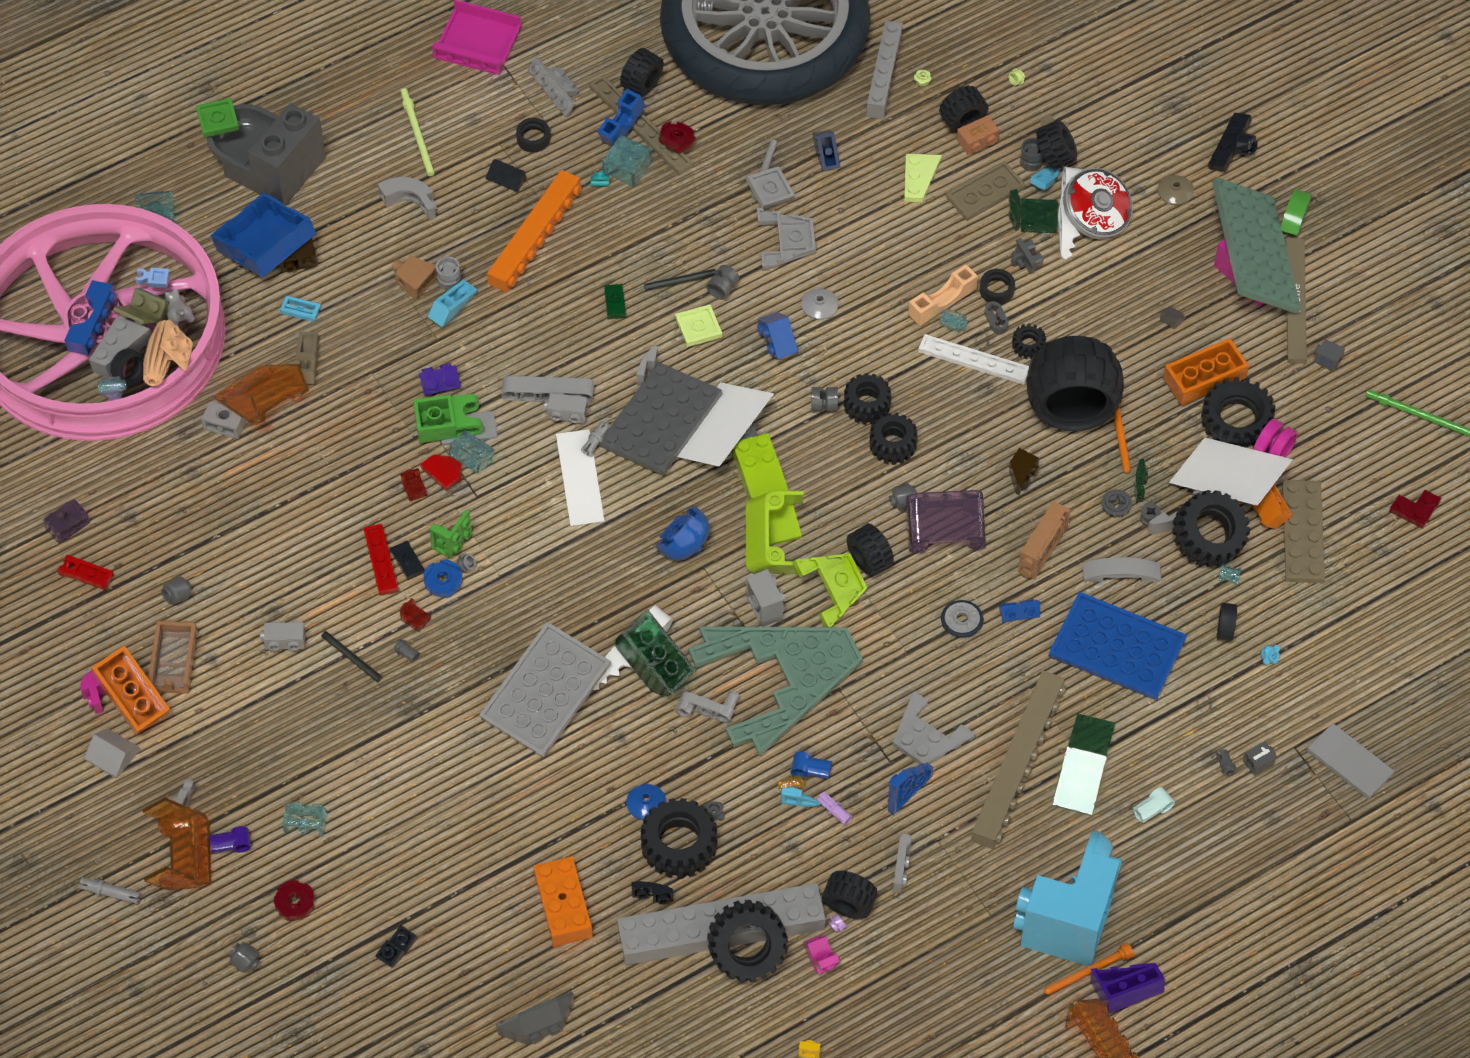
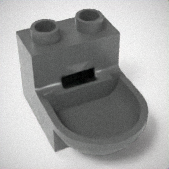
(271, 150)

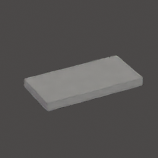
(1350, 761)

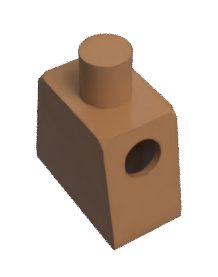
(414, 275)

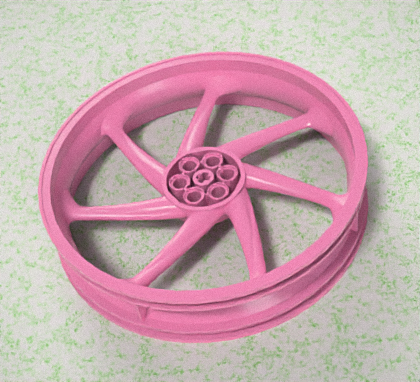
(124, 226)

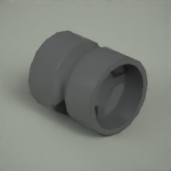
(1031, 157)
(722, 282)
(830, 402)

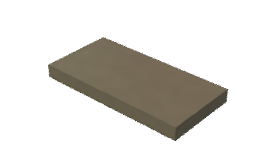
(985, 190)

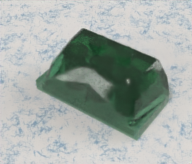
(654, 655)

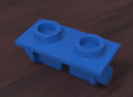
(1020, 611)

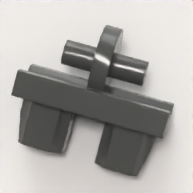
(1023, 257)

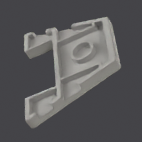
(794, 234)
(923, 741)

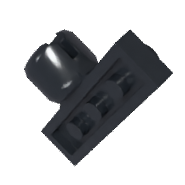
(1233, 142)

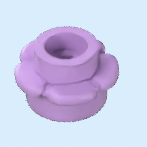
(837, 923)

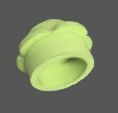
(1016, 77)
(922, 81)

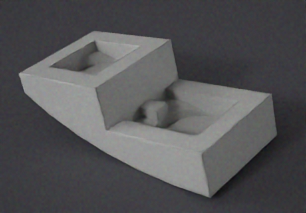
(647, 364)

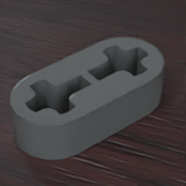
(992, 319)

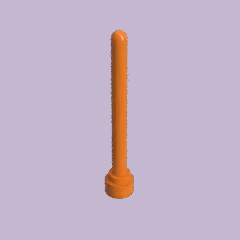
(1121, 441)
(1124, 953)

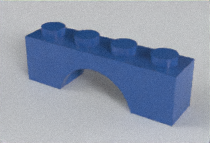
(82, 337)

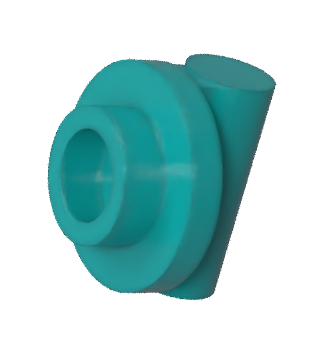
(599, 179)

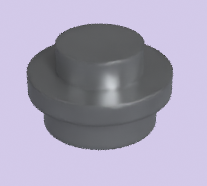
(466, 562)

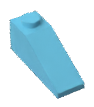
(451, 302)

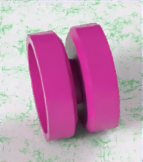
(1276, 439)

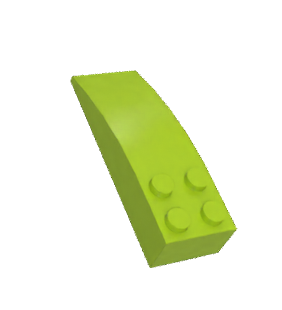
(763, 474)

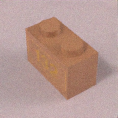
(978, 135)

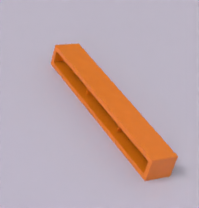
(534, 231)

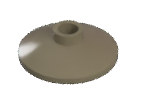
(1175, 195)

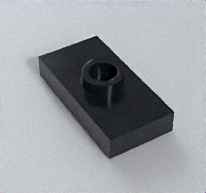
(407, 560)

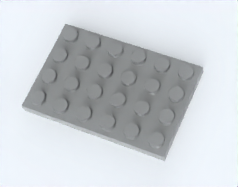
(545, 689)

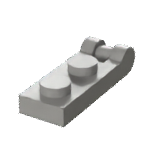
(902, 862)

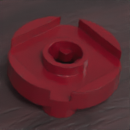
(669, 136)
(298, 910)

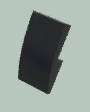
(661, 893)
(396, 947)

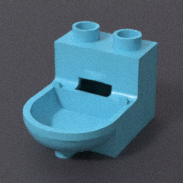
(1070, 917)

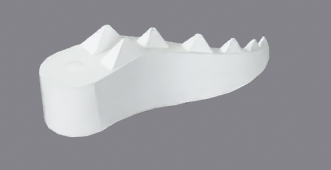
(1067, 231)
(618, 660)

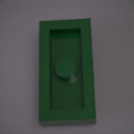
(614, 301)

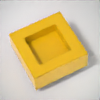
(809, 1049)

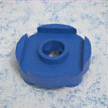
(443, 588)

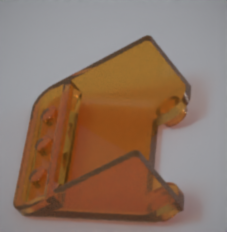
(263, 390)

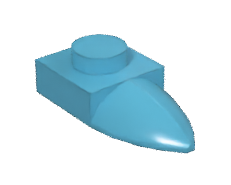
(1044, 178)
(793, 796)

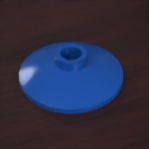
(640, 807)

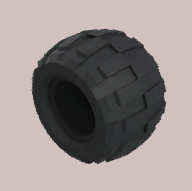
(1075, 383)

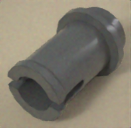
(406, 650)
(1225, 761)

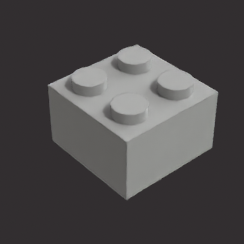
(765, 598)

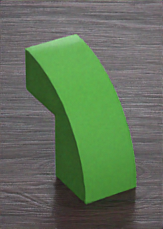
(1295, 211)

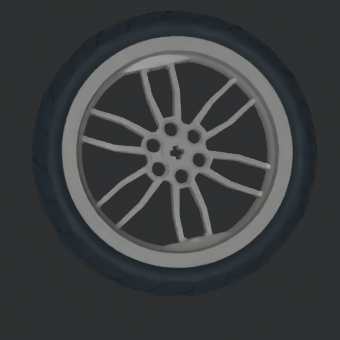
(769, 20)

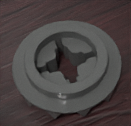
(1123, 498)

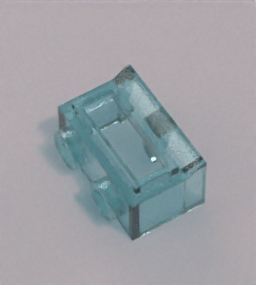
(469, 456)
(303, 824)

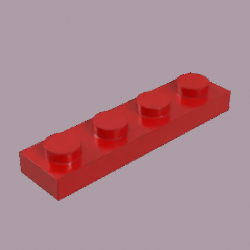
(380, 559)

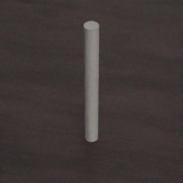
(768, 157)

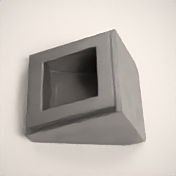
(1172, 317)

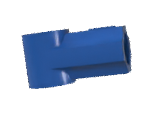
(805, 765)

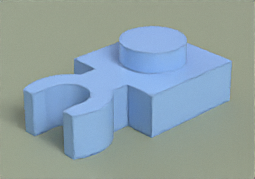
(156, 277)

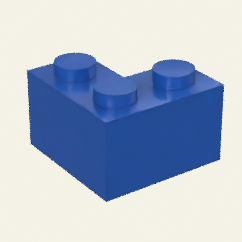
(779, 333)

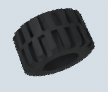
(641, 71)
(963, 107)
(1056, 144)
(867, 386)
(896, 426)
(870, 549)
(849, 894)

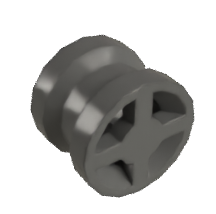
(1149, 508)

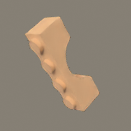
(957, 287)

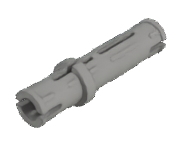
(102, 888)

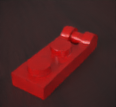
(85, 572)

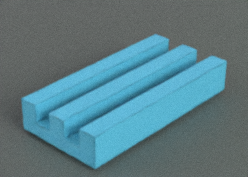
(299, 310)

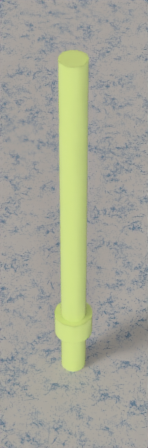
(408, 106)

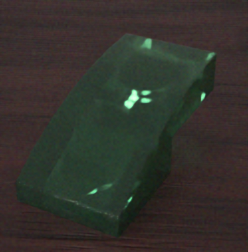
(1014, 209)
(1140, 480)

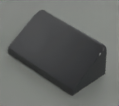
(506, 175)

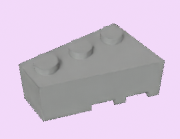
(120, 336)

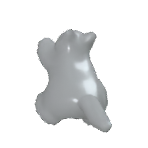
(177, 308)

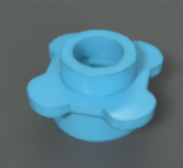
(1270, 654)

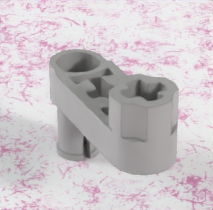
(694, 703)

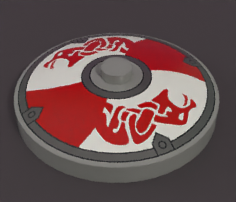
(1098, 203)

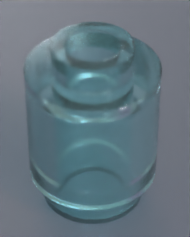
(953, 320)
(111, 386)

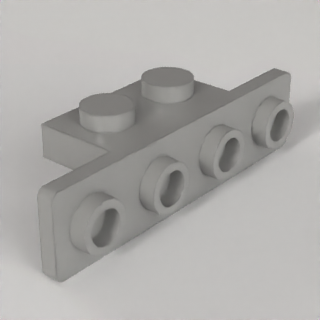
(555, 84)

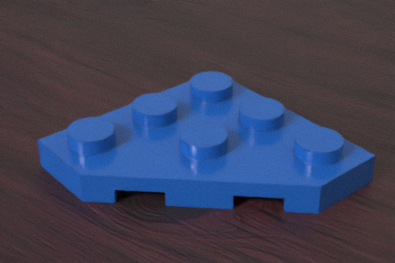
(906, 785)

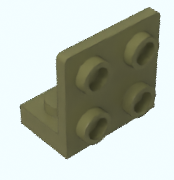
(144, 308)

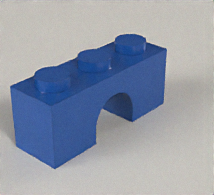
(629, 108)

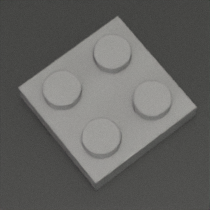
(770, 187)

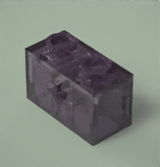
(66, 521)

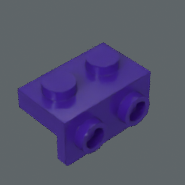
(439, 379)

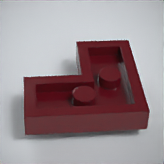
(1418, 512)

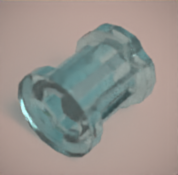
(1230, 574)

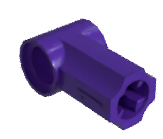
(235, 840)

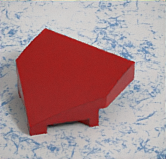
(443, 470)

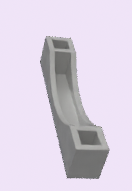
(883, 70)

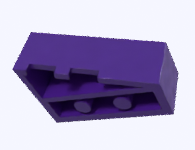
(1127, 985)

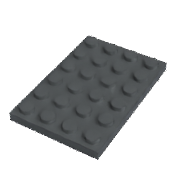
(660, 418)

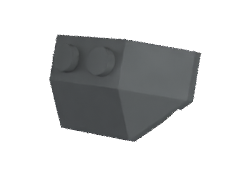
(538, 1021)

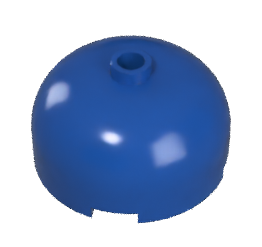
(685, 535)

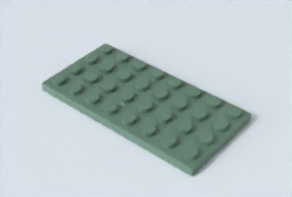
(1256, 245)

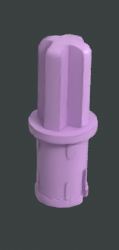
(834, 808)

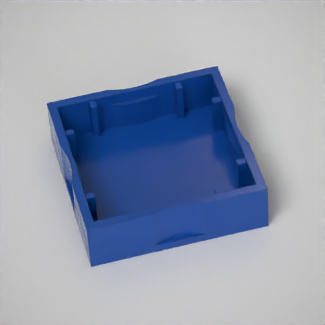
(263, 234)

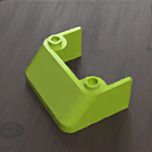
(758, 553)

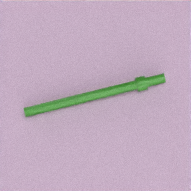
(1385, 400)

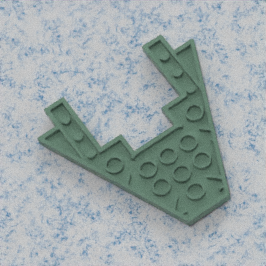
(809, 657)

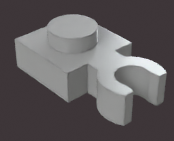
(184, 794)

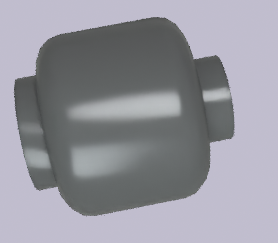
(900, 494)
(176, 590)
(244, 957)

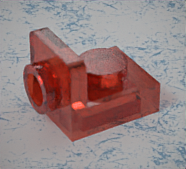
(413, 484)
(414, 616)

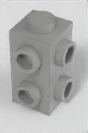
(566, 407)
(283, 635)

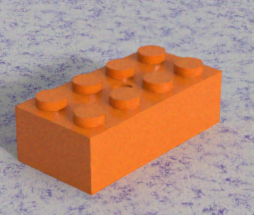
(1197, 373)
(121, 673)
(562, 901)

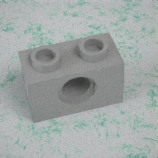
(214, 420)

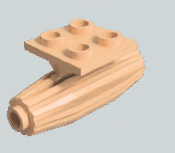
(164, 345)

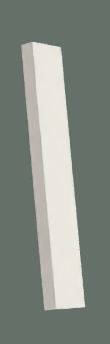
(973, 359)

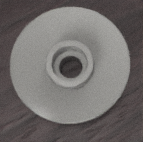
(819, 309)

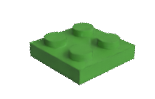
(217, 117)

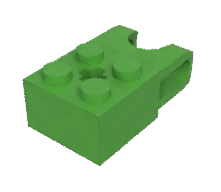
(446, 417)

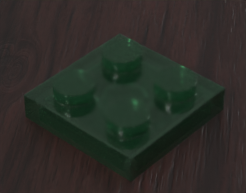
(1039, 215)

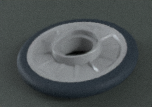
(962, 629)

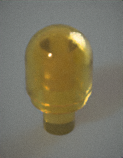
(793, 781)

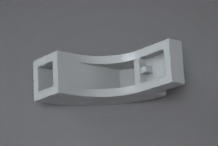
(408, 189)

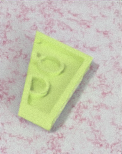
(918, 175)

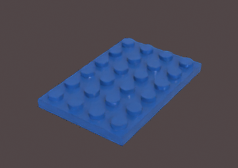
(1117, 645)

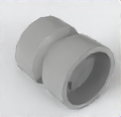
(448, 272)

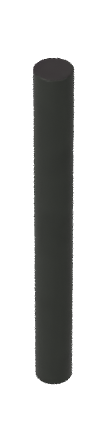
(680, 279)
(351, 656)

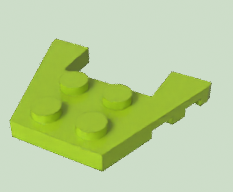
(840, 579)

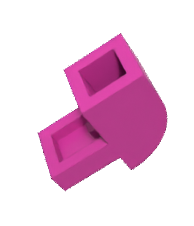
(91, 691)
(820, 954)

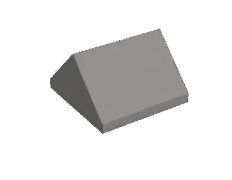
(111, 752)

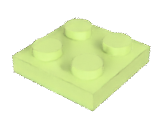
(698, 325)

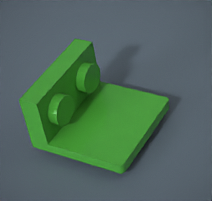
(451, 542)

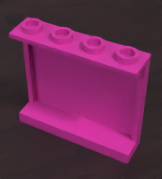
(478, 37)

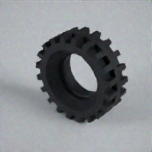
(1237, 393)

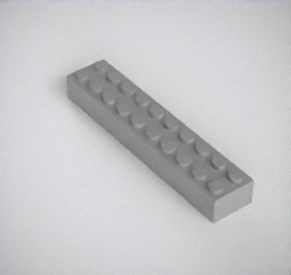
(686, 928)

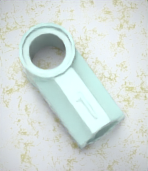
(1158, 802)

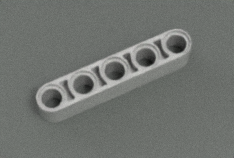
(539, 388)

